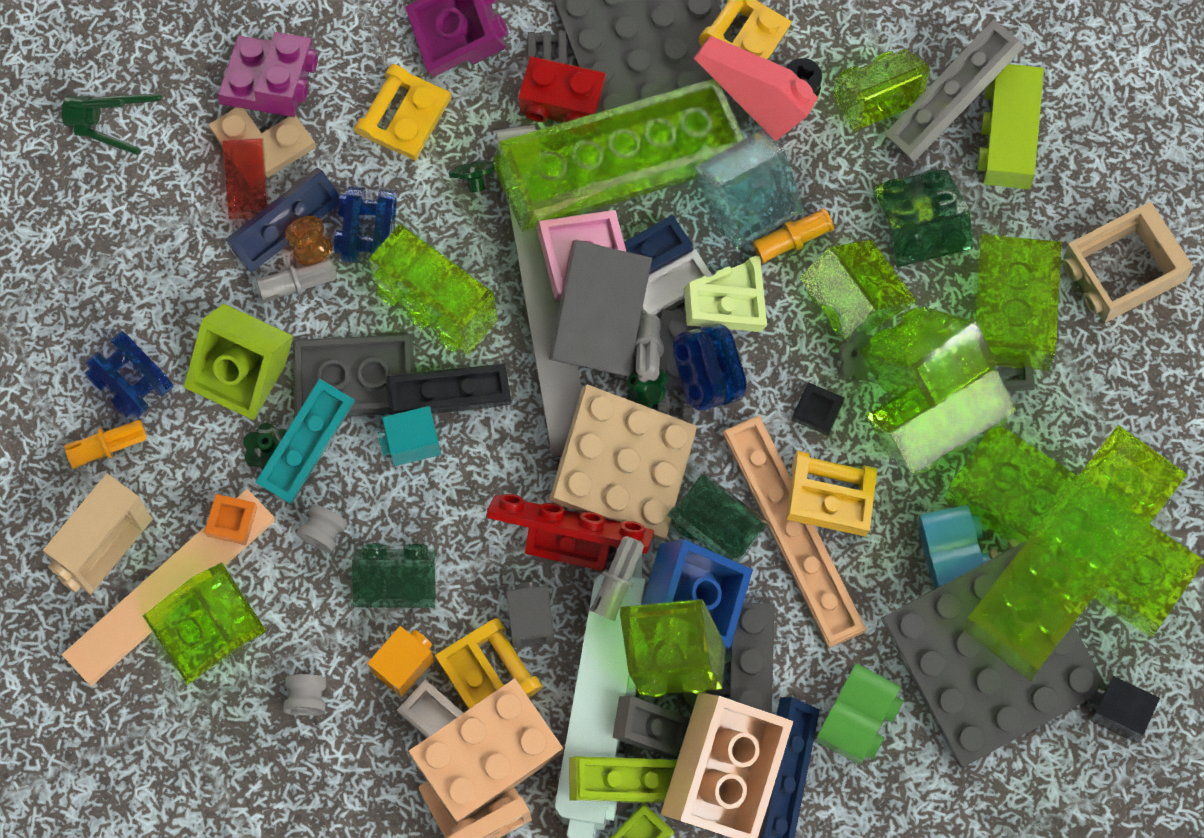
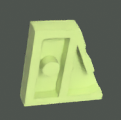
(728, 298)

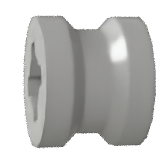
(321, 528)
(305, 694)

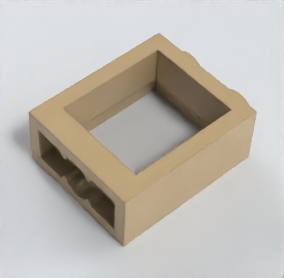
(1158, 240)
(97, 535)

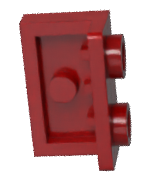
(559, 91)

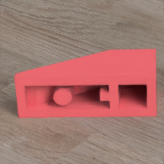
(761, 87)

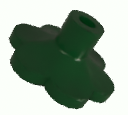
(473, 173)
(647, 392)
(257, 453)

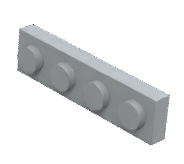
(954, 90)

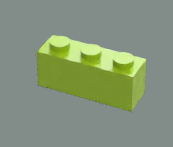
(1011, 127)

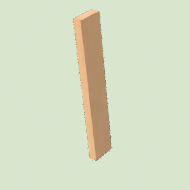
(797, 541)
(125, 625)

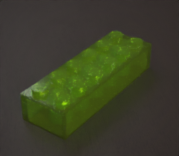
(614, 153)
(1016, 489)
(1074, 552)

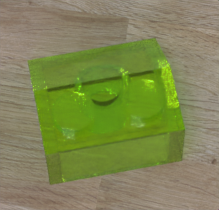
(880, 87)
(856, 287)
(204, 622)
(672, 647)

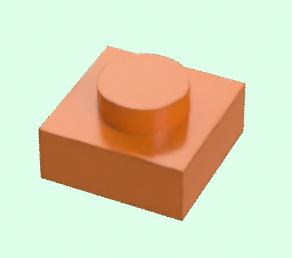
(230, 519)

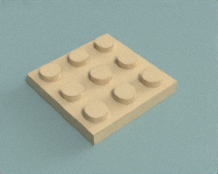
(623, 461)

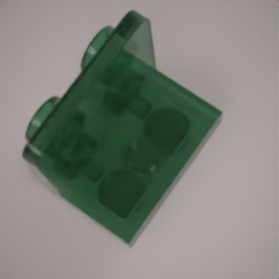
(924, 216)

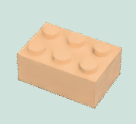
(486, 751)
(726, 767)

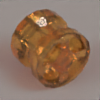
(308, 240)

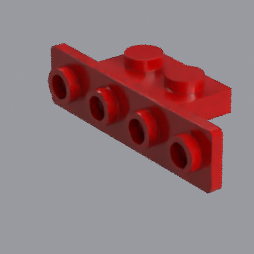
(566, 535)

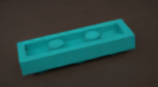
(305, 441)

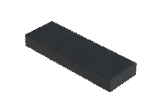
(449, 389)

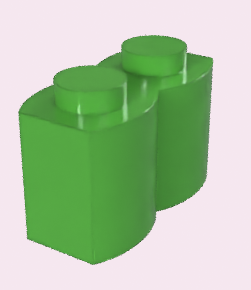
(859, 715)

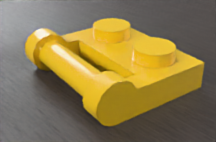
(760, 32)
(414, 117)
(831, 504)
(472, 672)

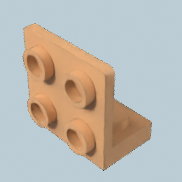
(491, 822)

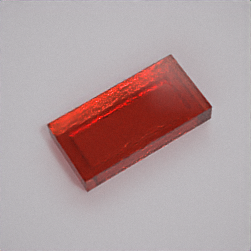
(245, 177)

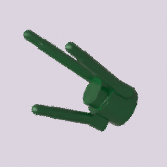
(85, 111)

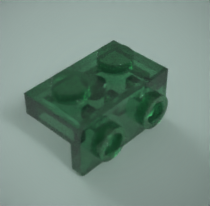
(717, 519)
(394, 576)

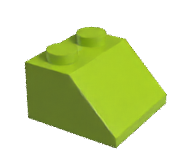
(237, 360)

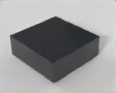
(818, 409)

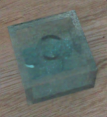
(749, 189)

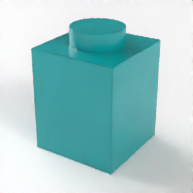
(409, 436)

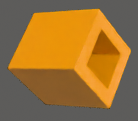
(402, 660)

